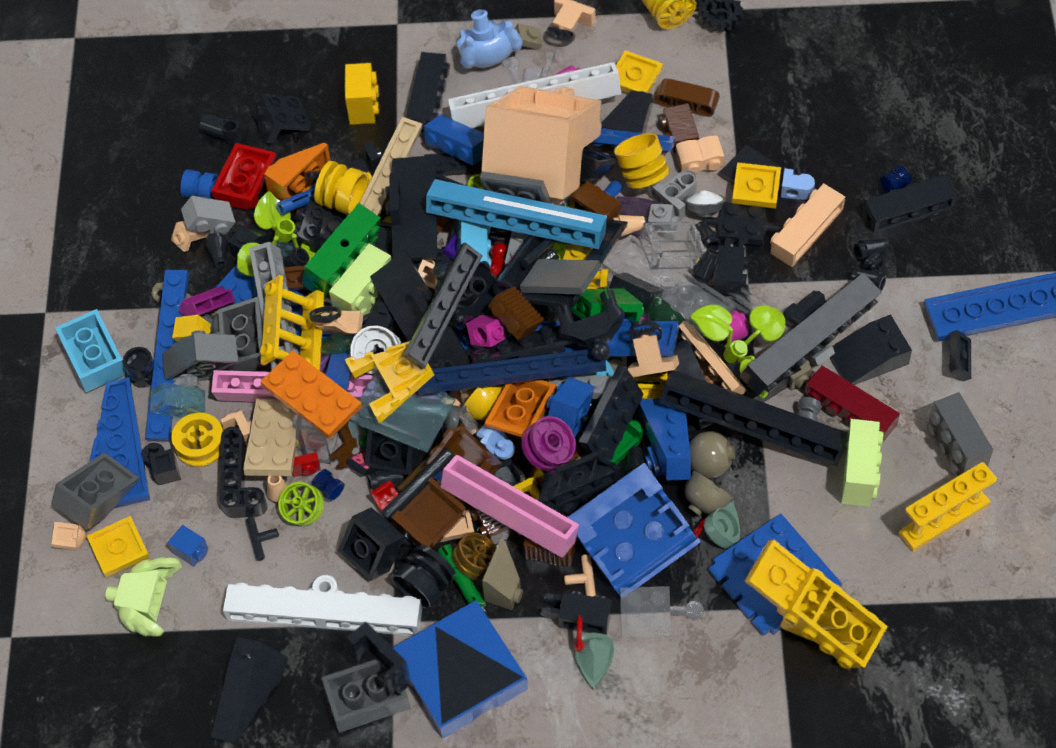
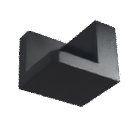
(165, 467)
(510, 472)

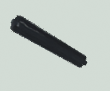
(417, 484)

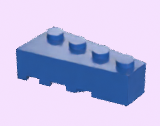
(668, 437)

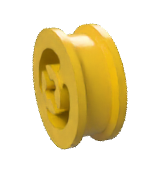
(186, 439)

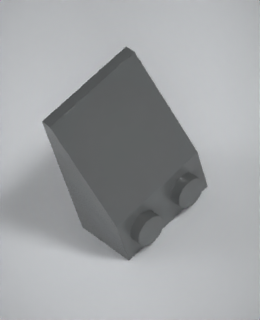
(93, 490)

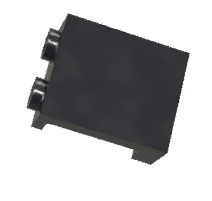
(367, 641)

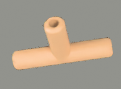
(586, 577)

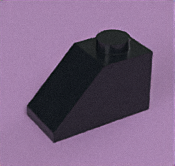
(249, 234)

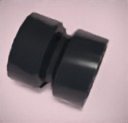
(139, 366)

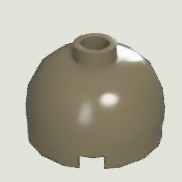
(704, 495)

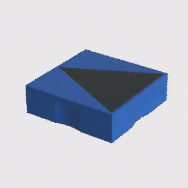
(461, 669)

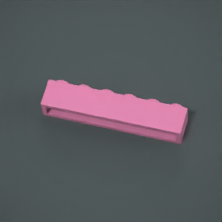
(509, 506)

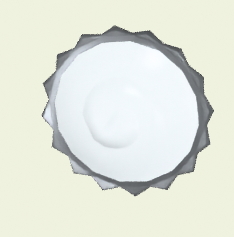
(705, 203)

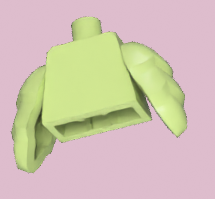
(142, 593)

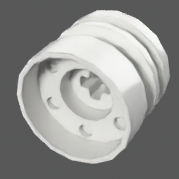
(369, 339)

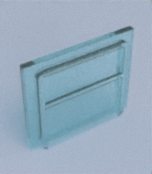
(413, 422)

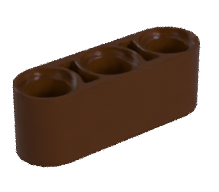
(700, 99)

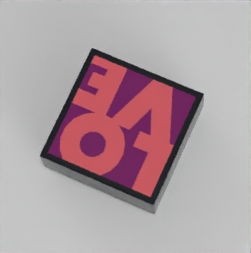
(357, 463)

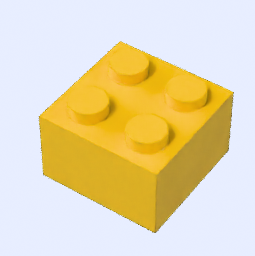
(361, 93)

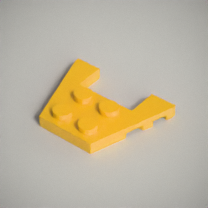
(398, 373)

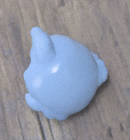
(487, 42)

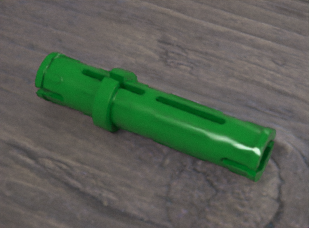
(463, 582)

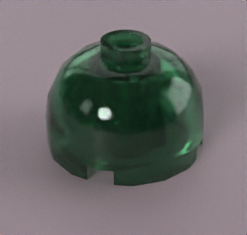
(660, 310)

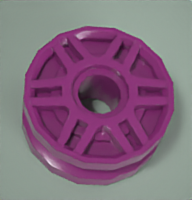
(548, 443)

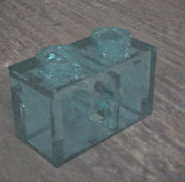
(177, 400)

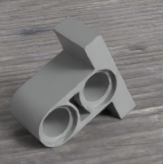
(677, 188)

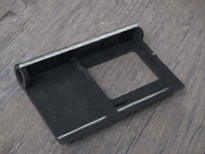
(515, 274)

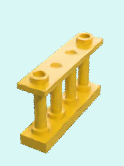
(311, 335)

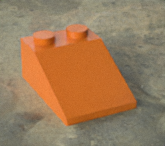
(288, 173)
(520, 406)

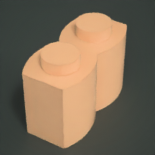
(700, 154)

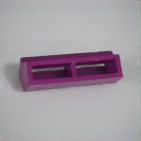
(206, 301)

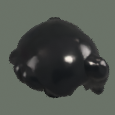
(476, 296)

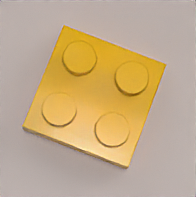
(637, 72)
(756, 185)
(118, 546)

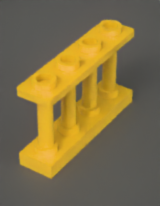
(947, 506)

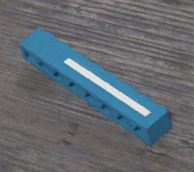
(516, 214)

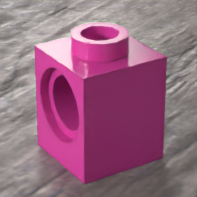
(485, 331)

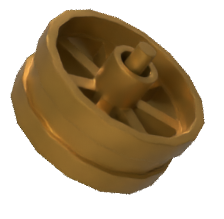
(480, 550)

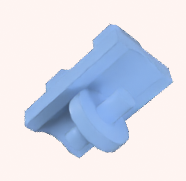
(496, 442)

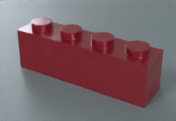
(849, 401)

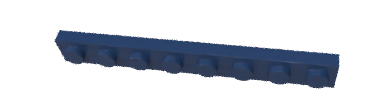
(512, 371)

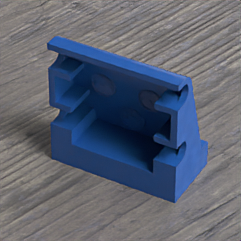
(633, 530)

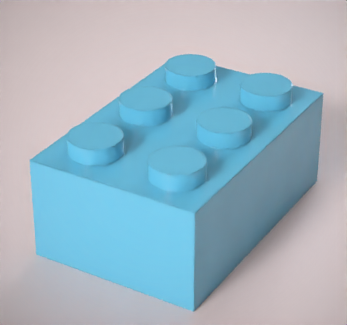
(91, 350)

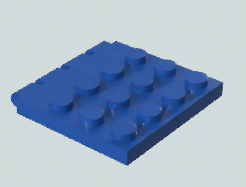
(740, 558)

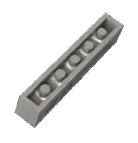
(267, 265)

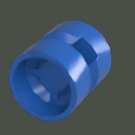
(197, 185)

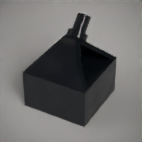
(390, 454)
(371, 543)

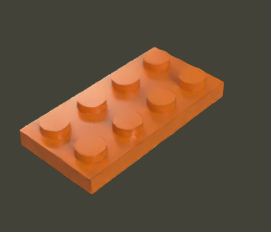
(311, 394)

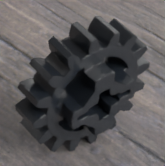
(720, 13)

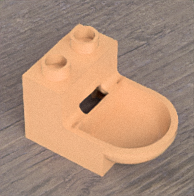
(540, 136)

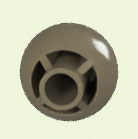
(711, 454)

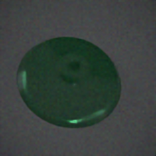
(336, 344)

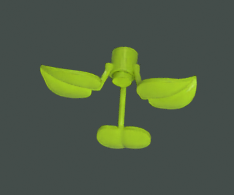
(266, 217)
(715, 322)

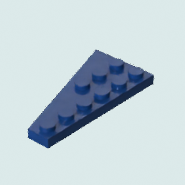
(120, 436)

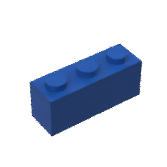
(455, 139)

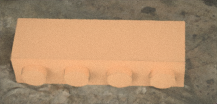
(807, 224)

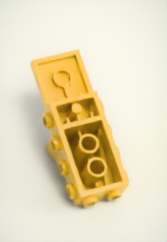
(816, 607)

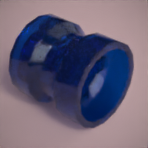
(898, 178)
(328, 485)

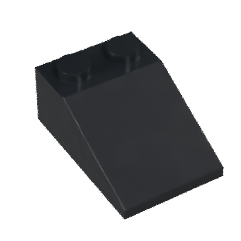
(871, 351)

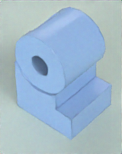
(797, 186)

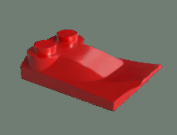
(243, 176)

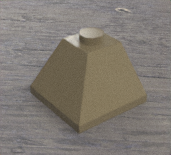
(501, 579)

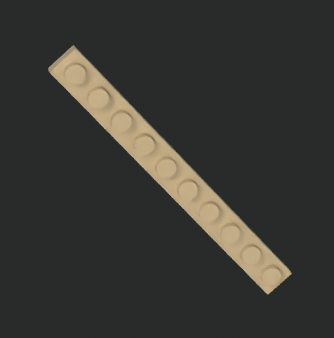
(398, 147)

